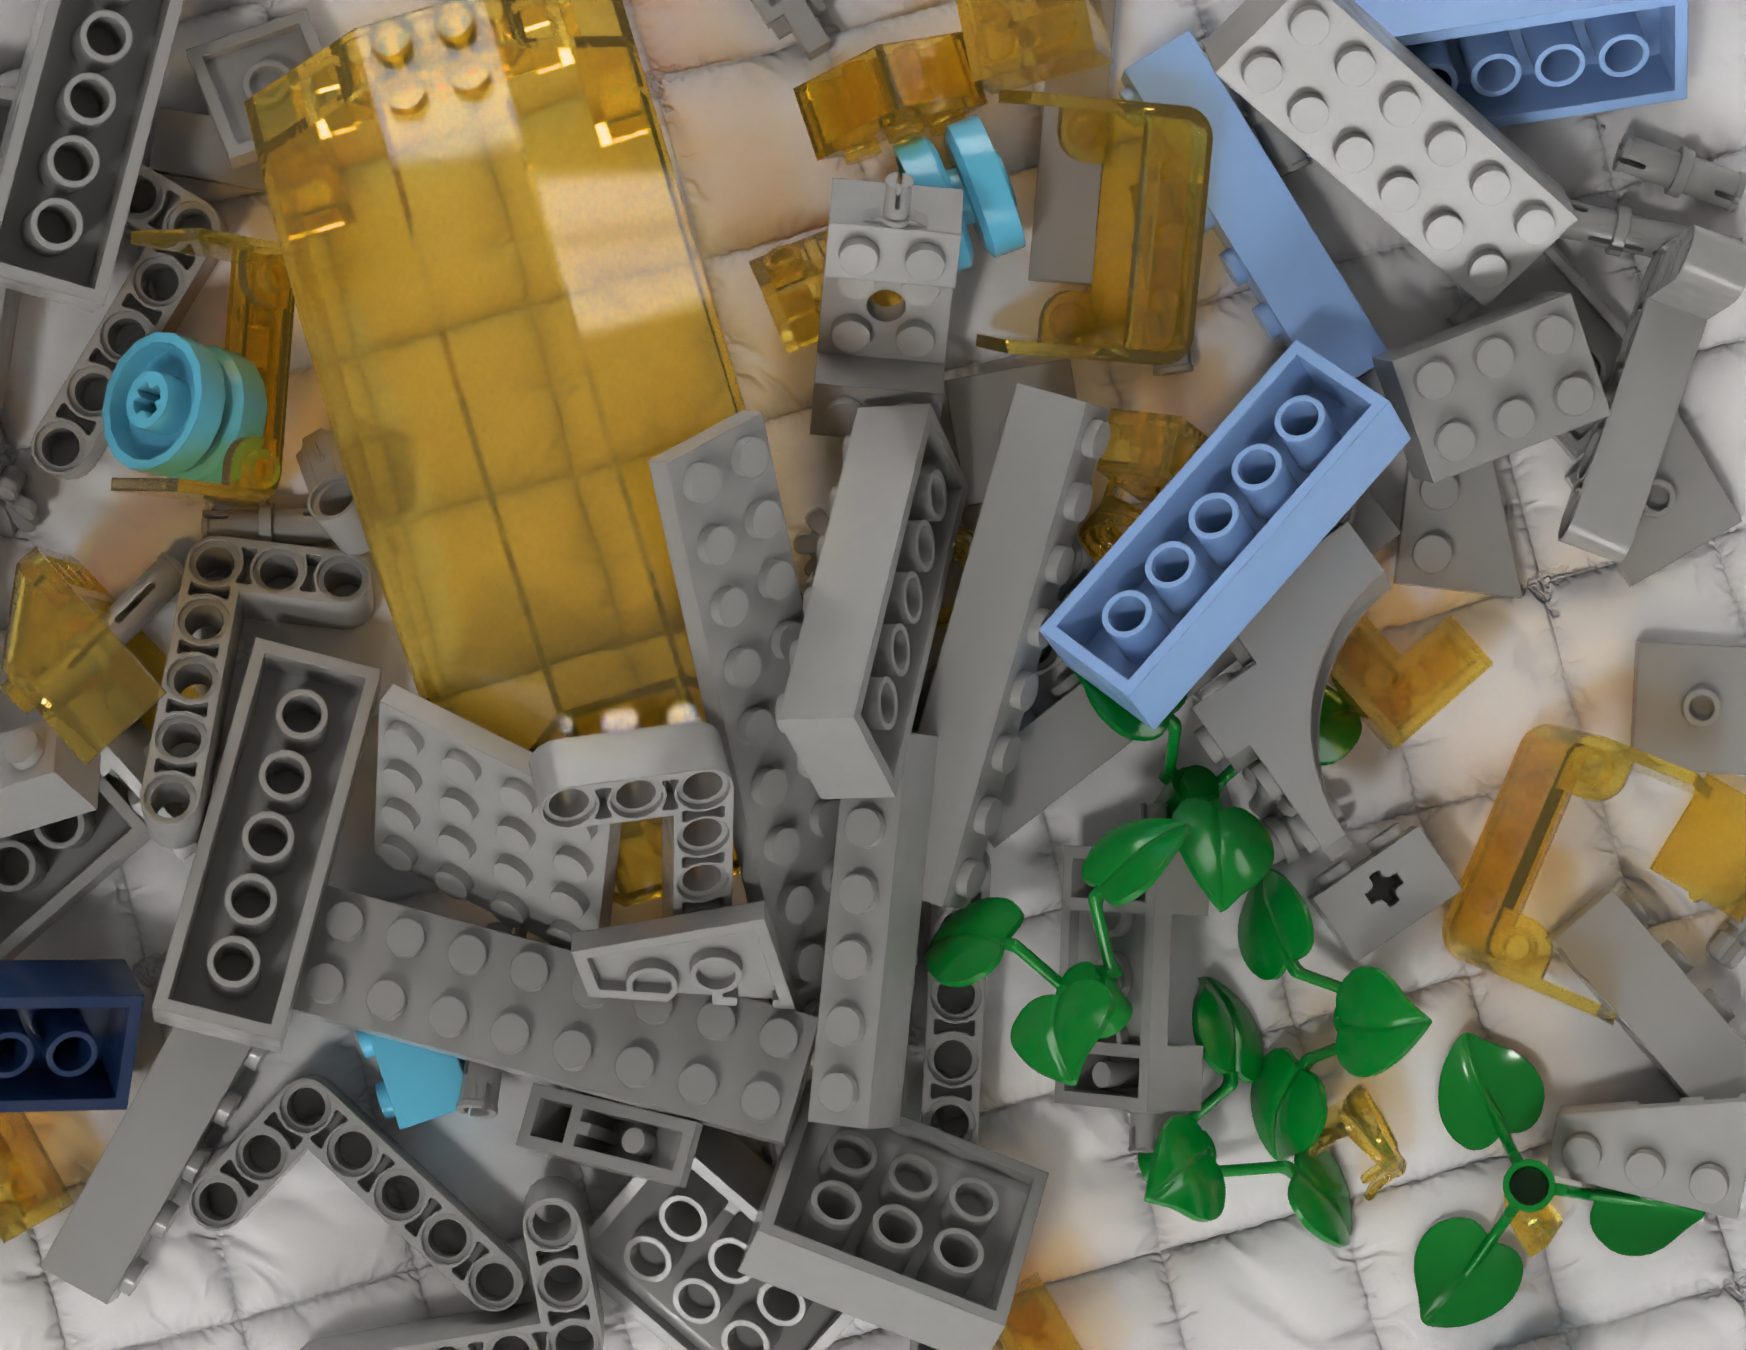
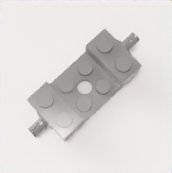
(872, 353)
(1136, 1065)

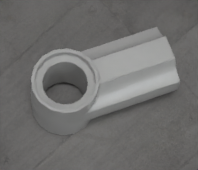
(329, 492)

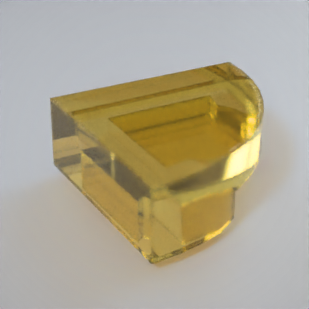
(1536, 1228)

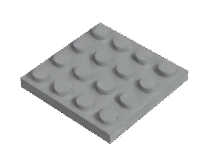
(467, 818)

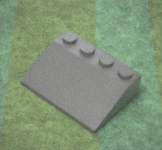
(897, 1228)
(677, 1255)

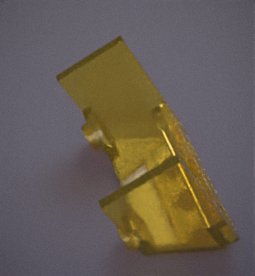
(1145, 232)
(261, 331)
(69, 659)
(1486, 916)

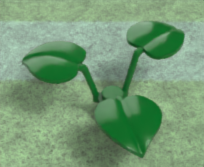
(1226, 846)
(1371, 1019)
(1060, 1029)
(1184, 1165)
(1458, 1266)

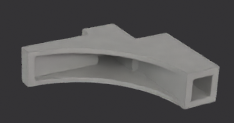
(1277, 702)

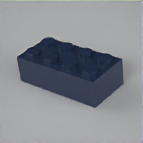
(67, 1034)

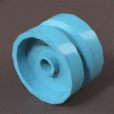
(980, 172)
(181, 406)

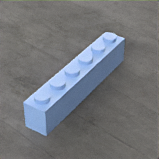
(1258, 218)

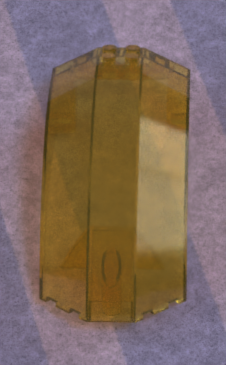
(503, 352)

